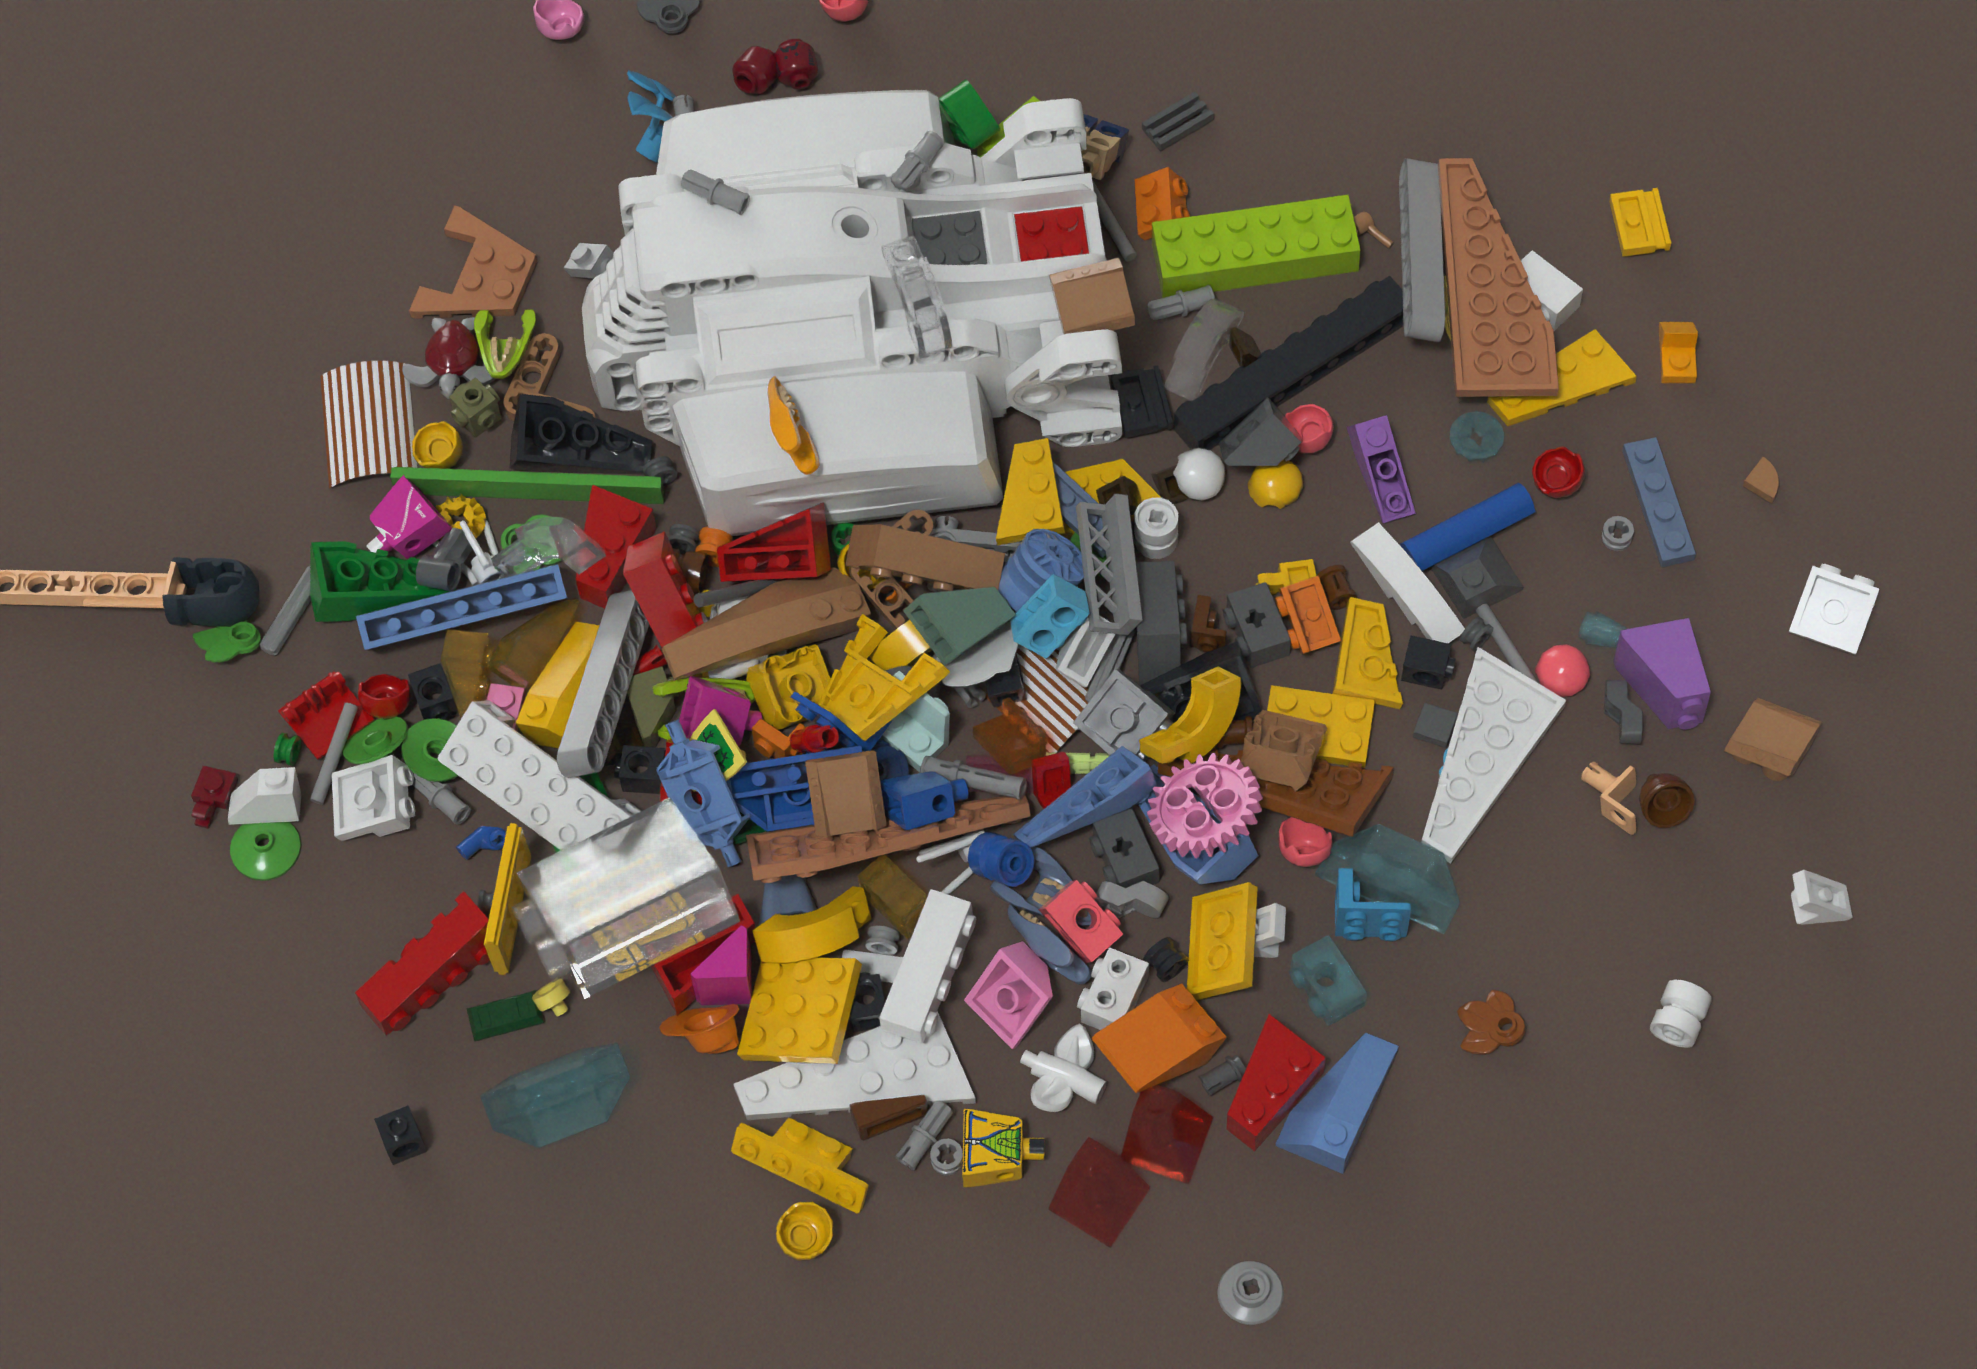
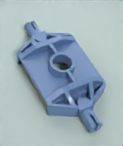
(694, 767)

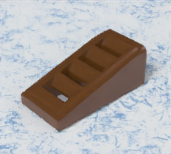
(886, 1114)

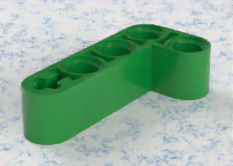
(968, 115)

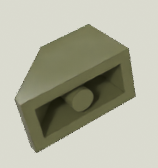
(650, 709)

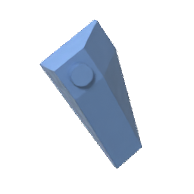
(1335, 1110)

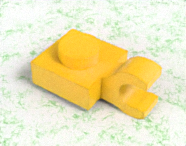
(1288, 574)

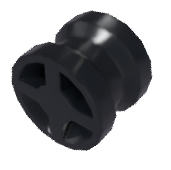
(1166, 959)

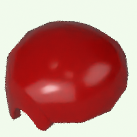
(1558, 472)
(384, 696)

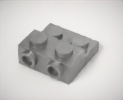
(1123, 715)

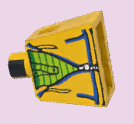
(995, 1148)

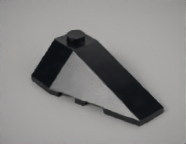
(563, 439)
(1175, 685)

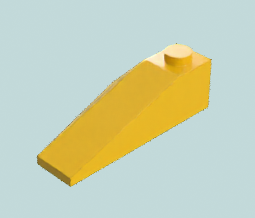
(555, 690)

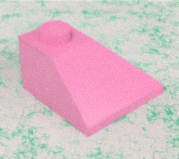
(1012, 992)

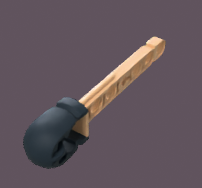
(223, 594)

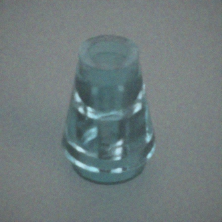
(1600, 630)

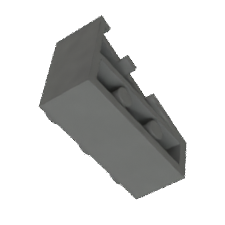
(1160, 630)

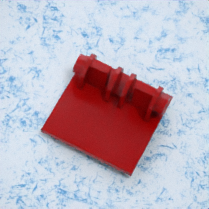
(318, 710)

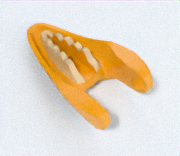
(788, 430)

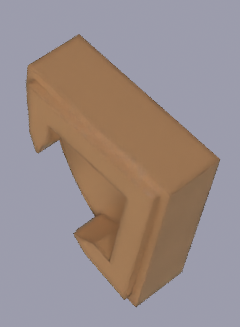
(1763, 480)

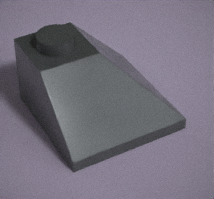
(1261, 439)
(1477, 577)

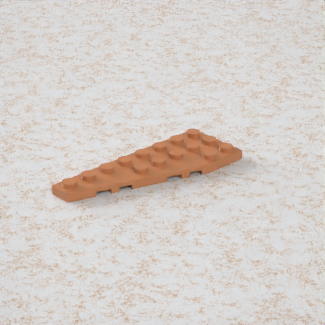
(1494, 317)
(805, 853)

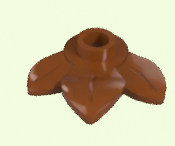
(1485, 1023)

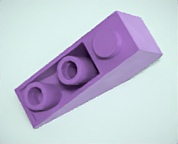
(1381, 468)

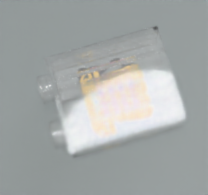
(623, 899)

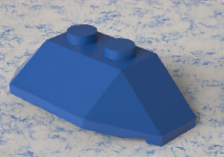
(778, 790)

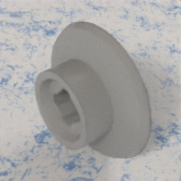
(1255, 1307)

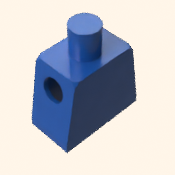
(921, 798)

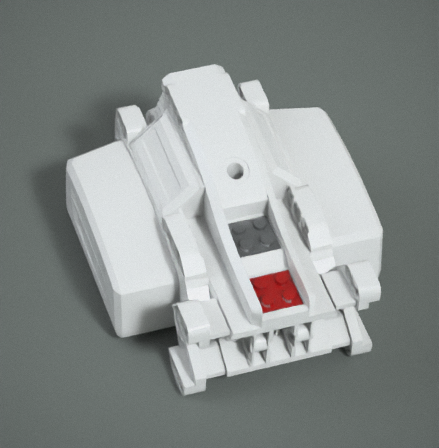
(799, 291)

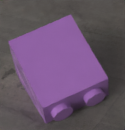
(1665, 671)

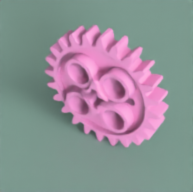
(1223, 788)

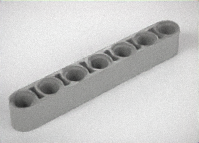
(1421, 250)
(603, 687)

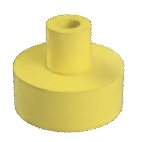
(552, 997)

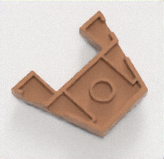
(491, 277)

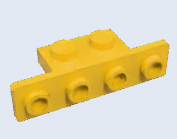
(804, 1159)

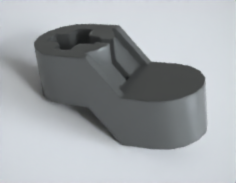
(1623, 711)

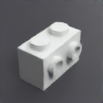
(1114, 990)

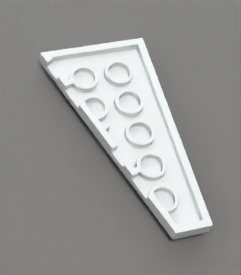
(1491, 740)
(868, 1069)

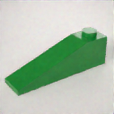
(360, 581)

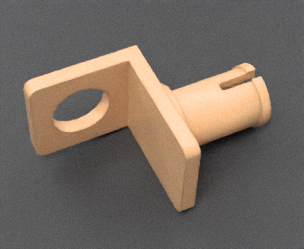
(1613, 792)

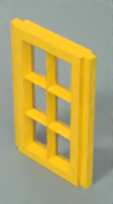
(508, 892)

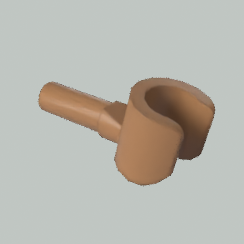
(1364, 223)

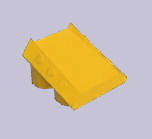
(780, 676)

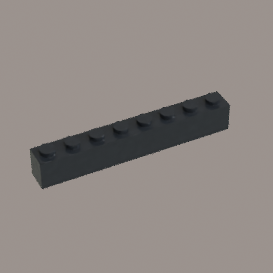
(1292, 365)

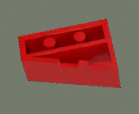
(615, 526)
(1273, 1083)

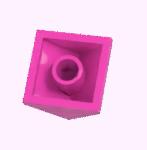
(726, 973)

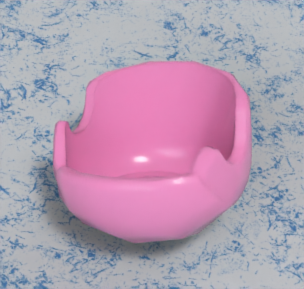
(558, 18)

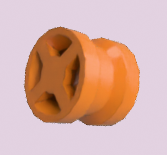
(710, 540)

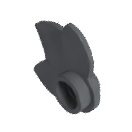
(663, 10)

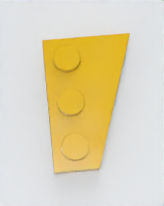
(1030, 494)
(1365, 656)

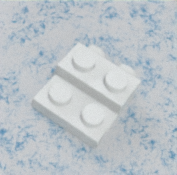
(1834, 609)
(372, 798)

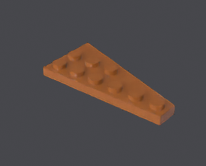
(1331, 798)

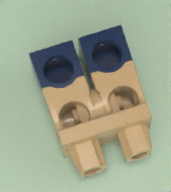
(1101, 147)

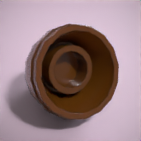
(1666, 800)

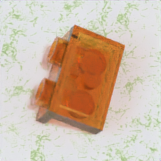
(1012, 738)

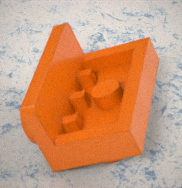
(1159, 198)
(1308, 615)

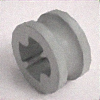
(1627, 528)
(882, 940)
(944, 1168)

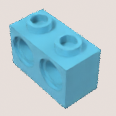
(1050, 616)

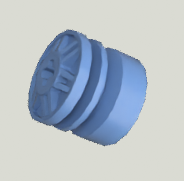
(1034, 561)

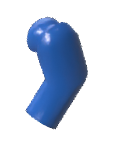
(482, 838)

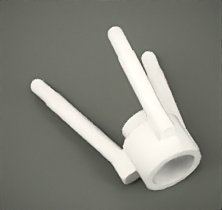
(482, 565)
(962, 845)

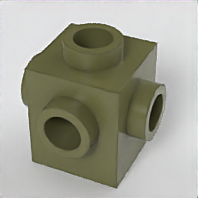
(475, 407)

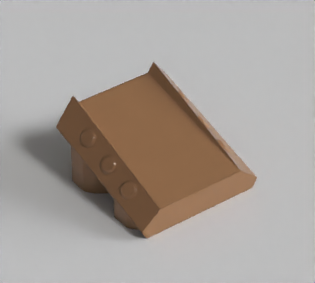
(1092, 297)
(1773, 739)
(1282, 748)
(845, 793)

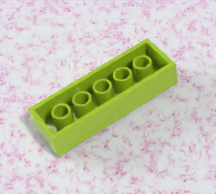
(1256, 246)

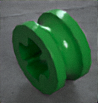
(840, 531)
(287, 749)

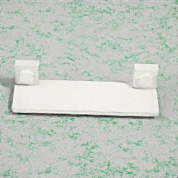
(527, 779)

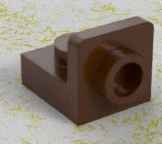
(1203, 634)

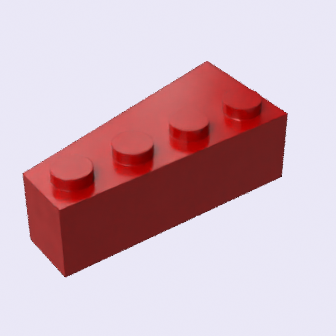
(427, 967)

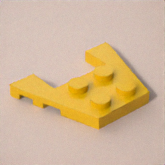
(869, 696)

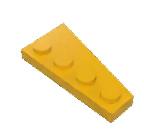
(1582, 370)

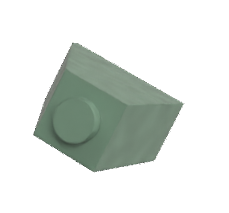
(958, 619)

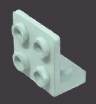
(919, 729)

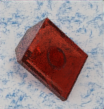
(1166, 1134)
(1099, 1192)

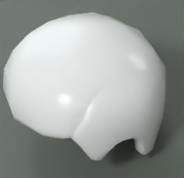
(1199, 473)

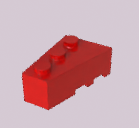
(779, 551)
(661, 588)
(675, 970)

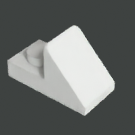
(1819, 899)
(1269, 930)

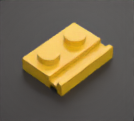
(1639, 222)

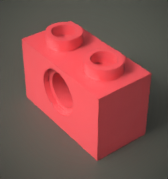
(1062, 913)

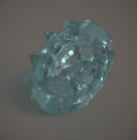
(1485, 426)

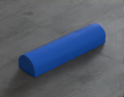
(1469, 526)

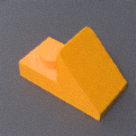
(1678, 352)

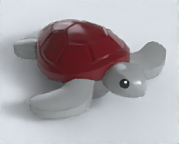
(449, 355)

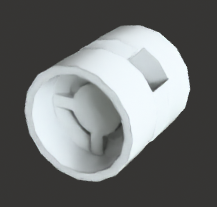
(1156, 528)
(1682, 1010)

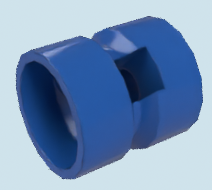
(1000, 859)

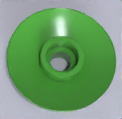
(426, 738)
(375, 740)
(265, 861)

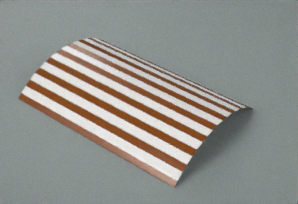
(367, 420)
(1051, 696)

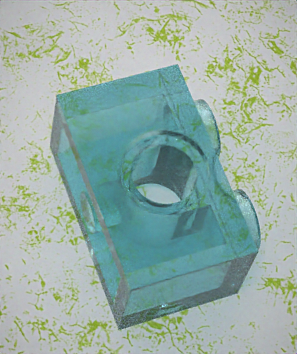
(1325, 960)

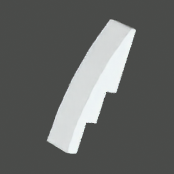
(1407, 584)

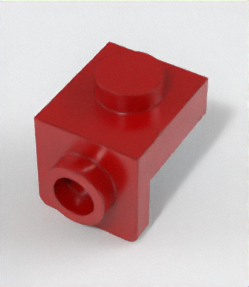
(1050, 777)

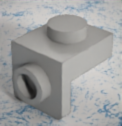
(588, 260)

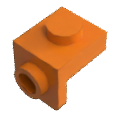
(773, 742)

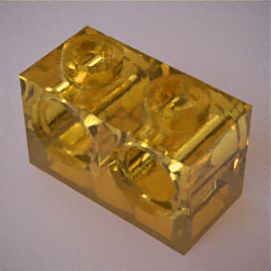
(893, 894)

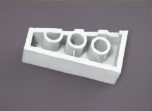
(928, 966)

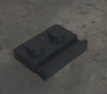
(1142, 401)

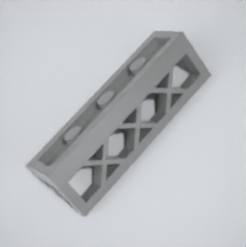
(1120, 561)

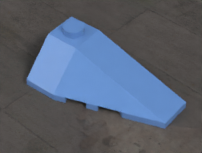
(1104, 791)
(1208, 869)

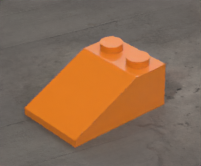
(1160, 1039)

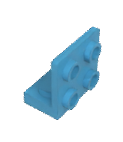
(1366, 919)

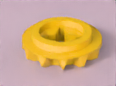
(471, 510)

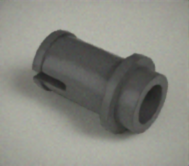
(1223, 1075)

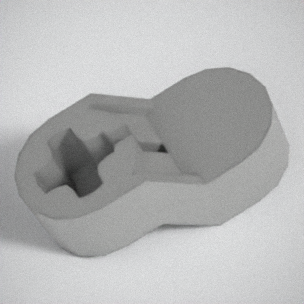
(1139, 897)

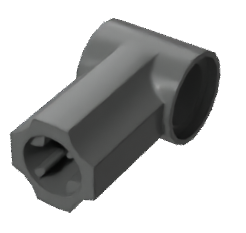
(444, 566)

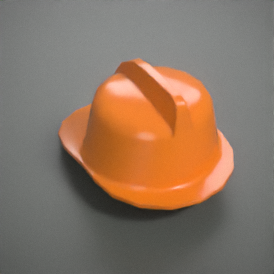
(705, 1028)

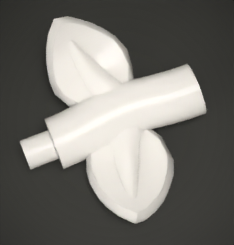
(1064, 1072)

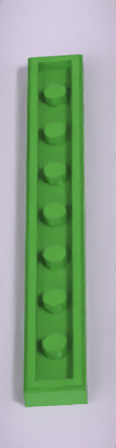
(529, 484)

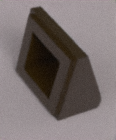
(1243, 347)
(1167, 485)
(1120, 486)
(624, 734)

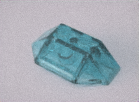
(1396, 871)
(558, 1096)

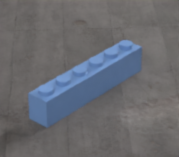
(461, 606)

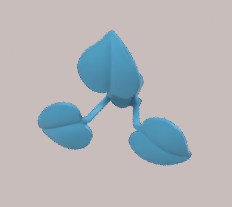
(650, 142)

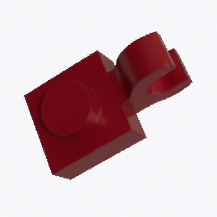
(211, 791)

